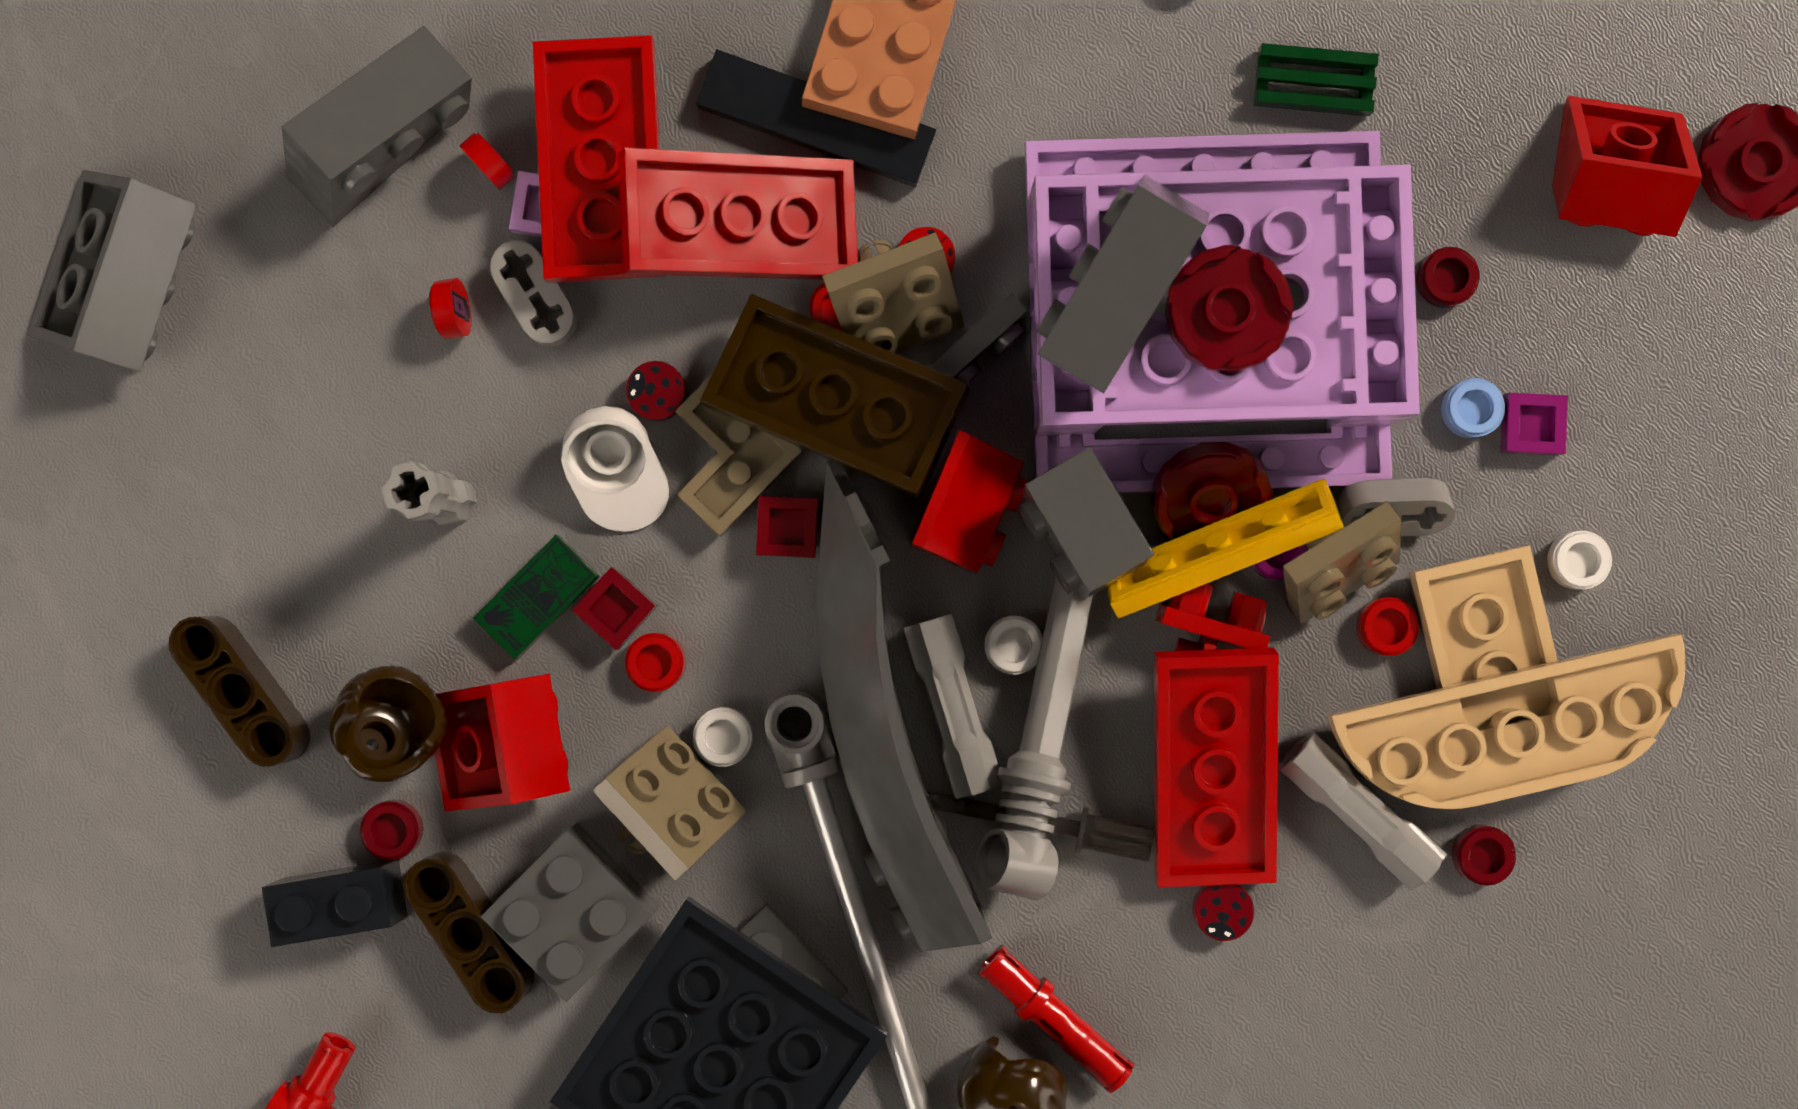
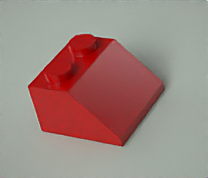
(1624, 167)
(969, 503)
(501, 745)

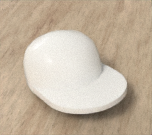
(614, 469)

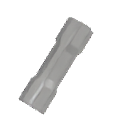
(428, 494)
(965, 746)
(1394, 840)

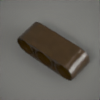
(213, 680)
(441, 918)

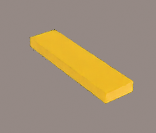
(1228, 547)

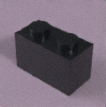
(334, 902)

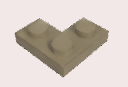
(739, 472)

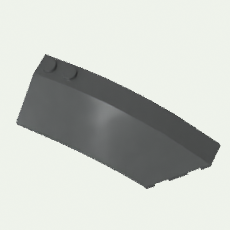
(871, 737)

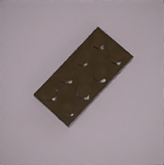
(835, 395)

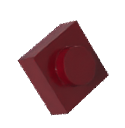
(787, 527)
(614, 608)

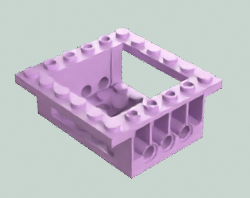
(1323, 218)

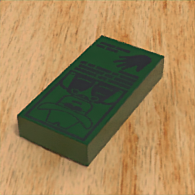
(536, 597)

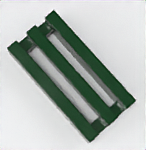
(1316, 57)

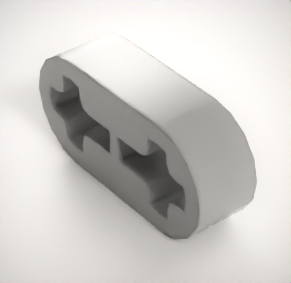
(522, 301)
(1420, 503)

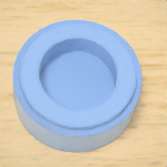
(1473, 408)

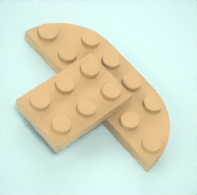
(1503, 703)

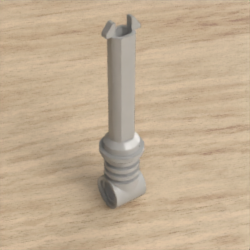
(1018, 855)

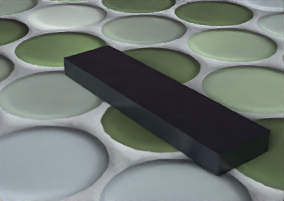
(773, 105)

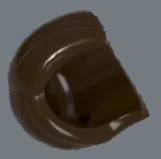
(384, 705)
(1000, 1083)

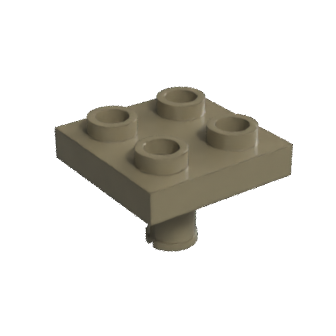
(897, 295)
(1342, 563)
(669, 803)

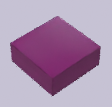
(1534, 424)

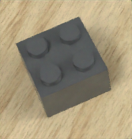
(1084, 525)
(570, 911)

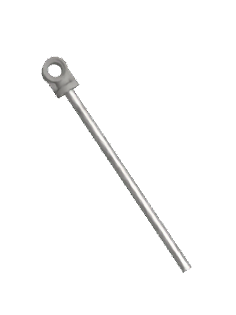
(807, 763)

